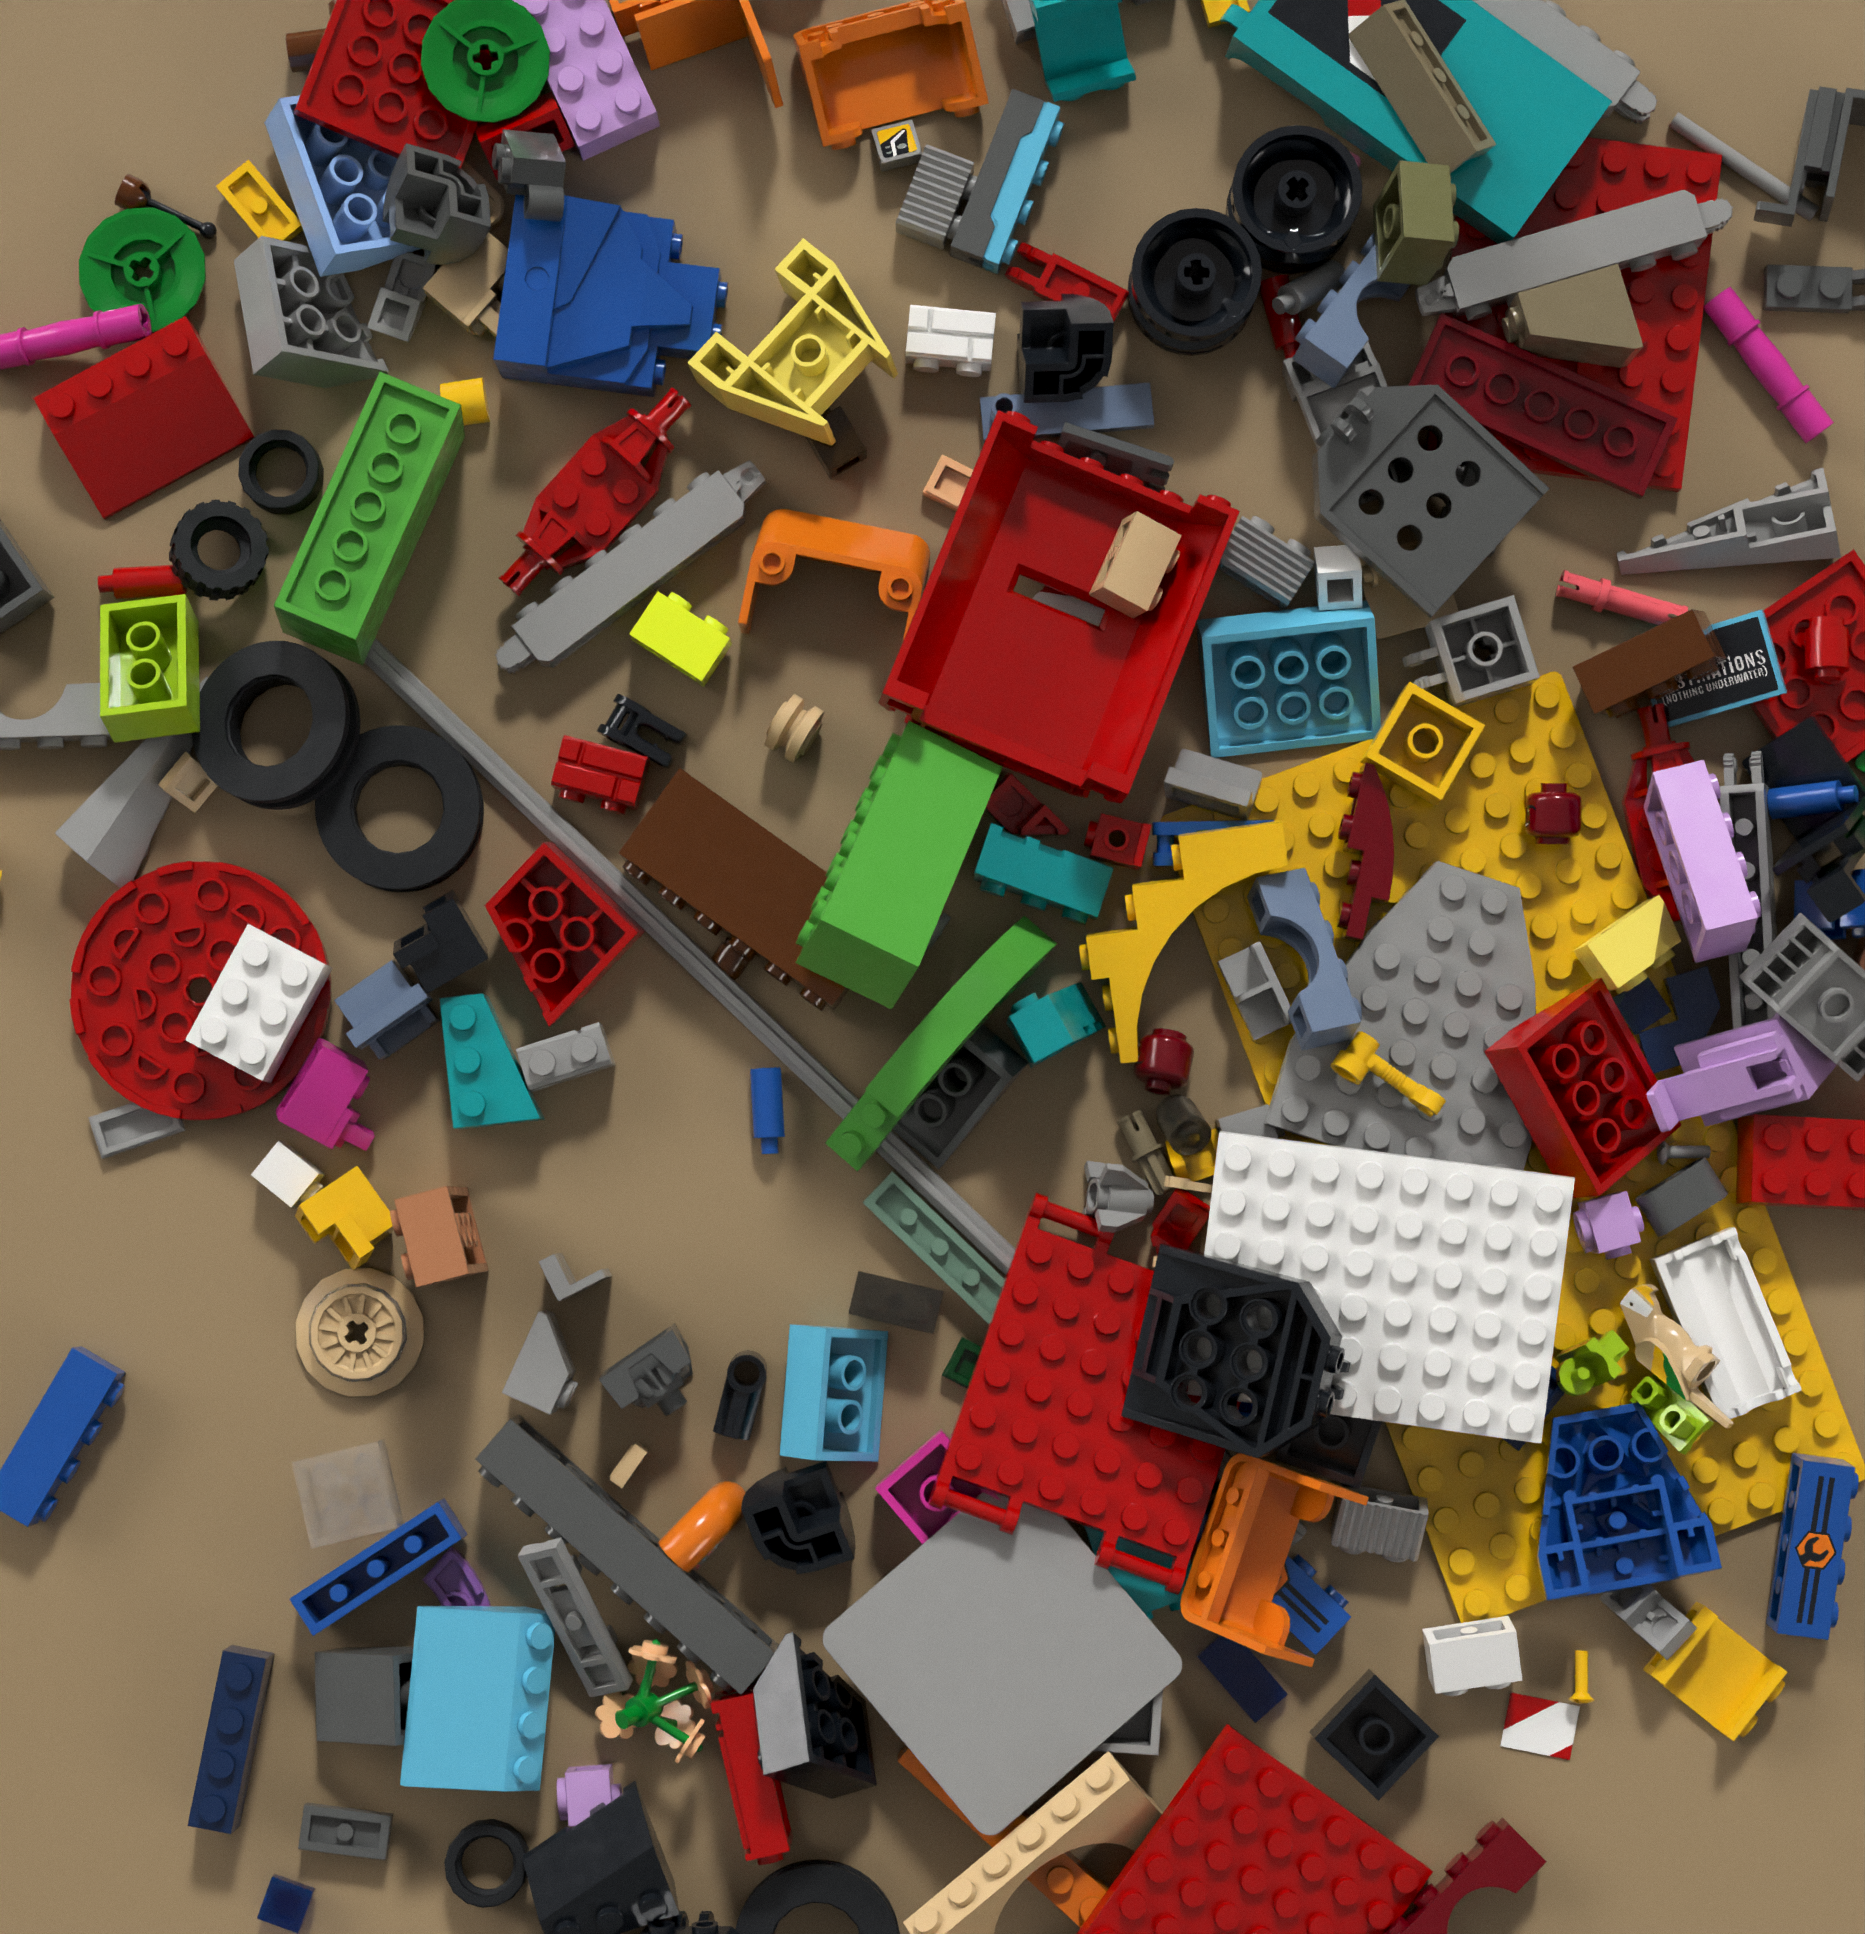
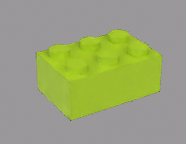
(149, 668)

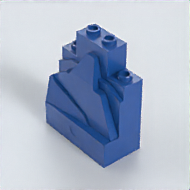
(601, 300)

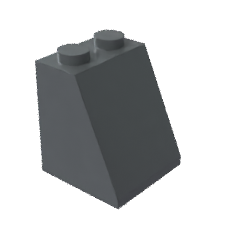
(362, 1694)

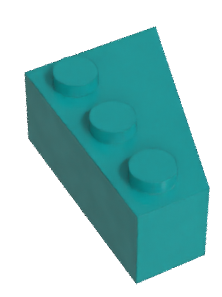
(1042, 875)
(1053, 1022)

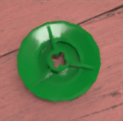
(507, 33)
(135, 240)

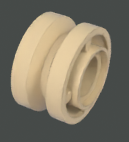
(794, 728)

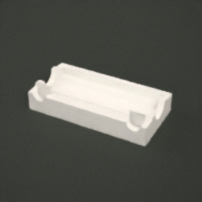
(1723, 1307)

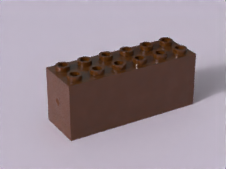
(733, 879)

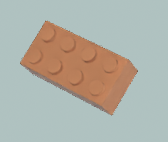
(439, 1236)

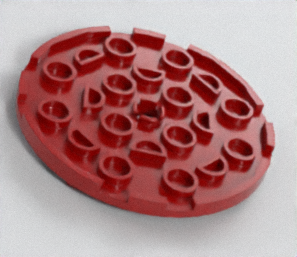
(137, 976)

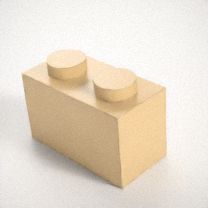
(1136, 565)

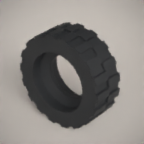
(226, 518)

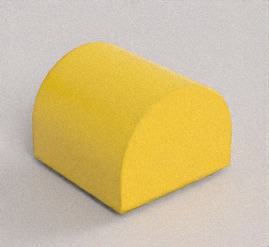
(471, 396)

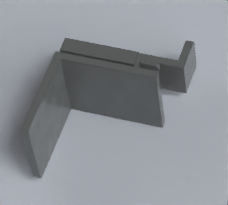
(1818, 151)

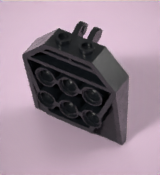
(1297, 1355)

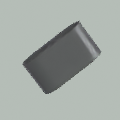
(1681, 1196)

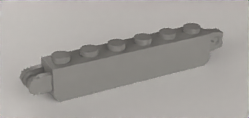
(1578, 51)
(1623, 236)
(631, 570)
(1753, 838)

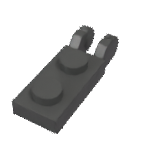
(1812, 289)

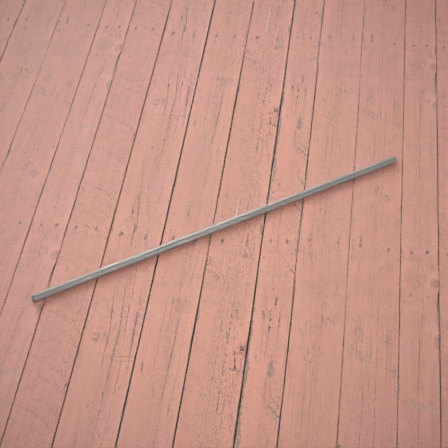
(690, 956)

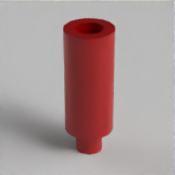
(1282, 326)
(141, 582)

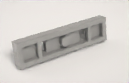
(576, 1617)

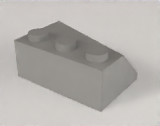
(301, 322)

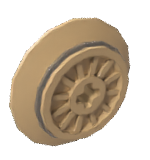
(392, 1337)

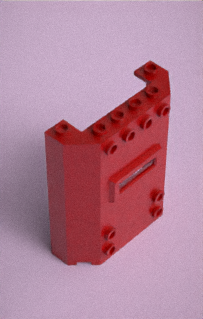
(1028, 679)

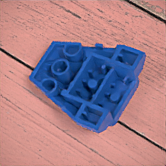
(1617, 1508)

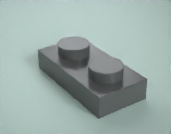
(345, 1831)

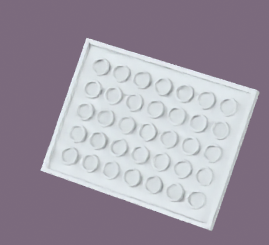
(1424, 1265)

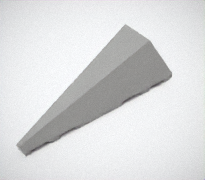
(1776, 529)

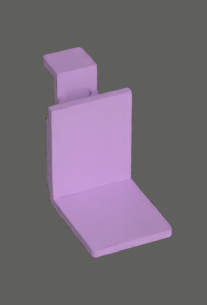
(1739, 1074)

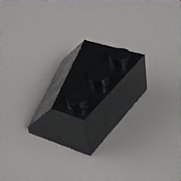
(811, 1725)
(602, 1872)

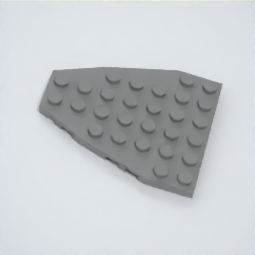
(1435, 992)

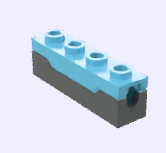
(1005, 182)

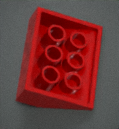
(144, 417)
(1581, 1088)

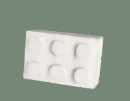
(258, 1004)

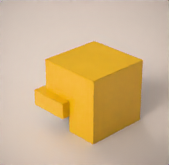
(349, 1215)

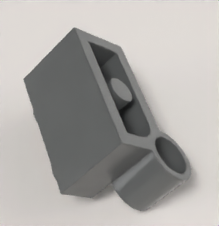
(532, 167)

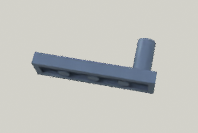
(1099, 410)

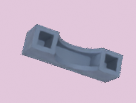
(1337, 337)
(1289, 910)

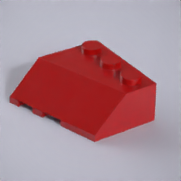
(560, 929)

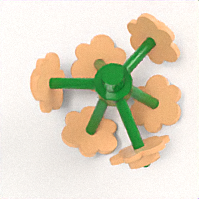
(675, 1727)

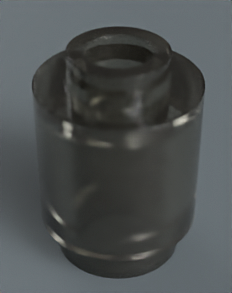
(1182, 1124)

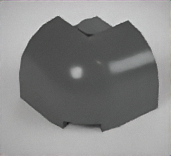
(436, 206)

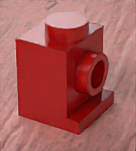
(1130, 853)

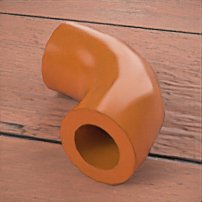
(704, 1525)

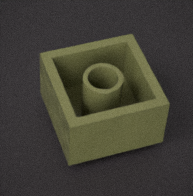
(1414, 223)

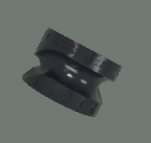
(1319, 179)
(1187, 249)

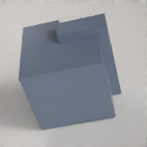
(386, 1010)

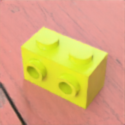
(681, 637)

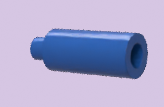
(1810, 799)
(767, 1107)

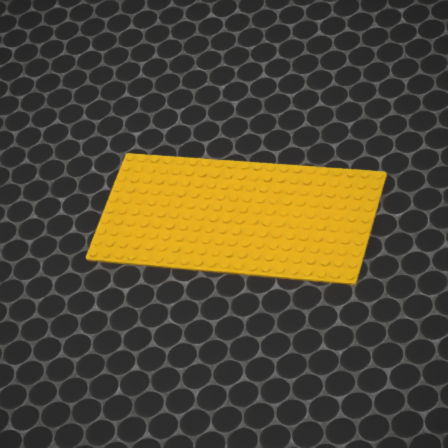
(1478, 1487)

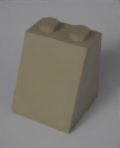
(1576, 320)

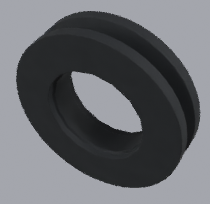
(322, 756)
(449, 845)
(817, 1883)

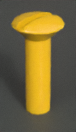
(1581, 1679)

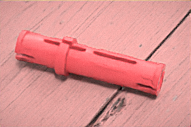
(1615, 599)

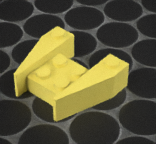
(805, 356)

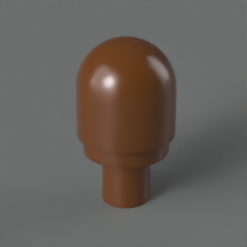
(730, 960)

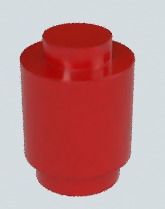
(1826, 648)

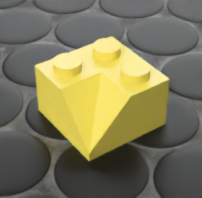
(1630, 946)

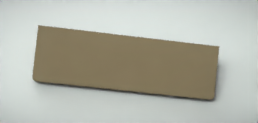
(1420, 86)

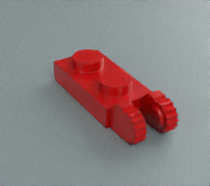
(1065, 278)

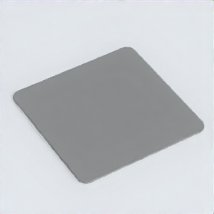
(1001, 1658)

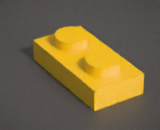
(259, 204)

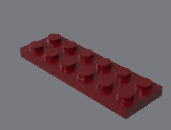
(1546, 406)

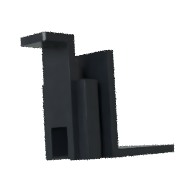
(1826, 842)

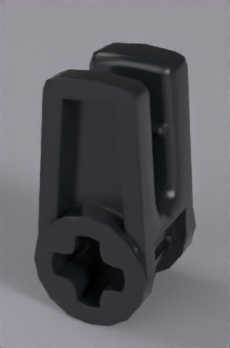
(639, 718)

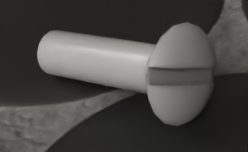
(1665, 1152)

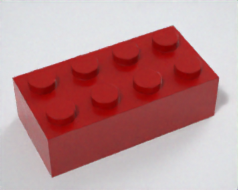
(1801, 1162)

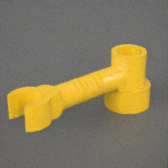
(1361, 1057)

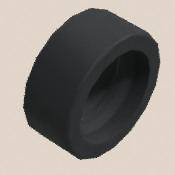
(281, 439)
(453, 1863)

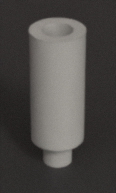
(1308, 288)

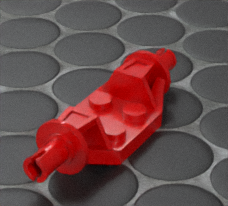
(596, 493)
(1663, 755)

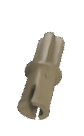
(1146, 1152)

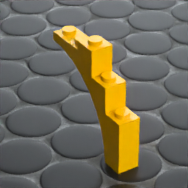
(1127, 955)

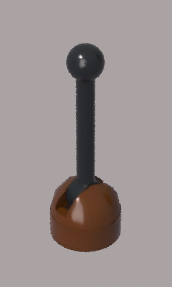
(136, 194)

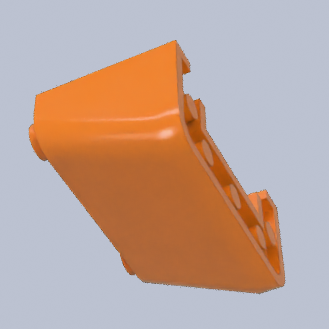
(890, 67)

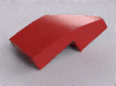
(1021, 811)
(1179, 1220)

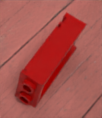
(755, 1797)

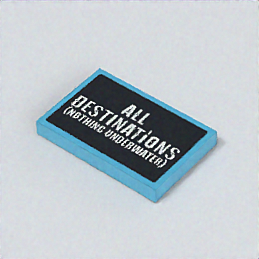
(1743, 678)

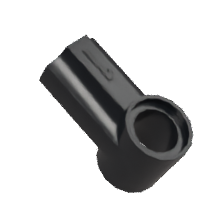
(740, 1399)

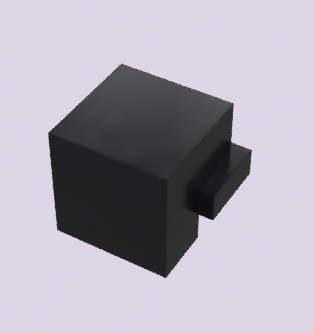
(443, 945)

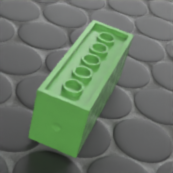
(370, 518)
(896, 864)

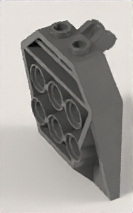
(1477, 518)

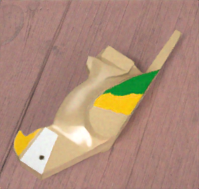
(1669, 1350)

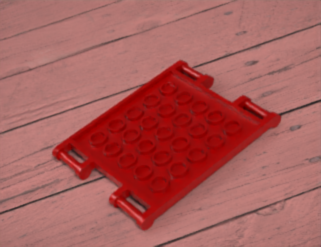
(1051, 1400)

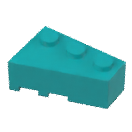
(482, 1067)

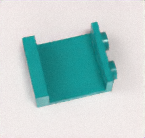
(1080, 46)

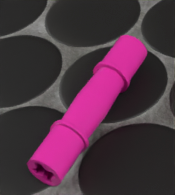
(74, 336)
(1768, 365)

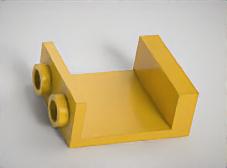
(1719, 1675)

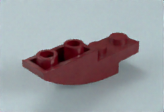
(1369, 835)

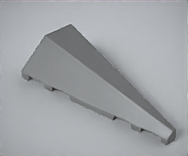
(122, 815)

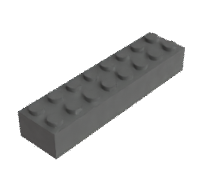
(626, 1553)

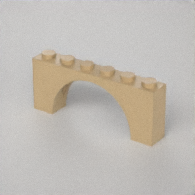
(1093, 1809)

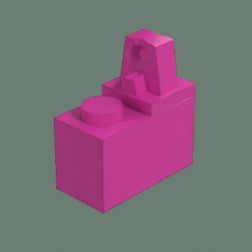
(321, 1098)

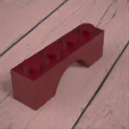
(1497, 1860)

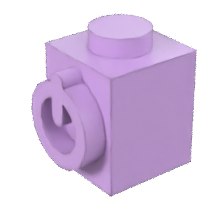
(1608, 1225)
(585, 1789)

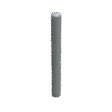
(1740, 164)

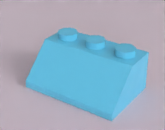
(833, 1393)

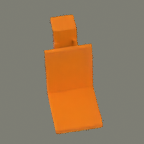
(689, 27)

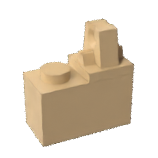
(470, 288)

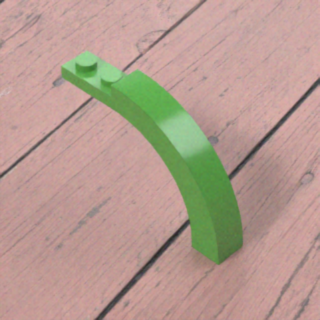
(938, 1039)

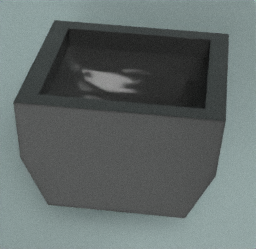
(652, 1373)

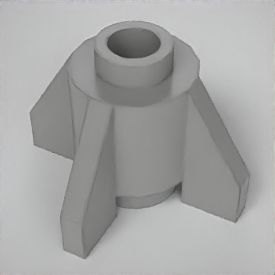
(1116, 1196)

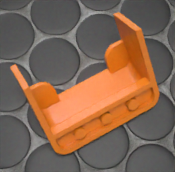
(789, 534)
(1247, 1549)

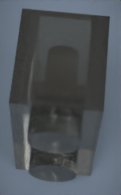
(896, 1302)

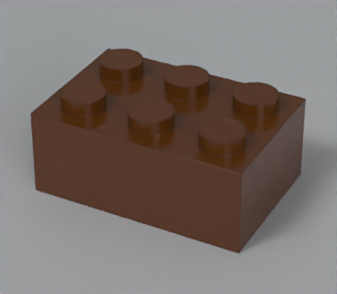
(1650, 664)

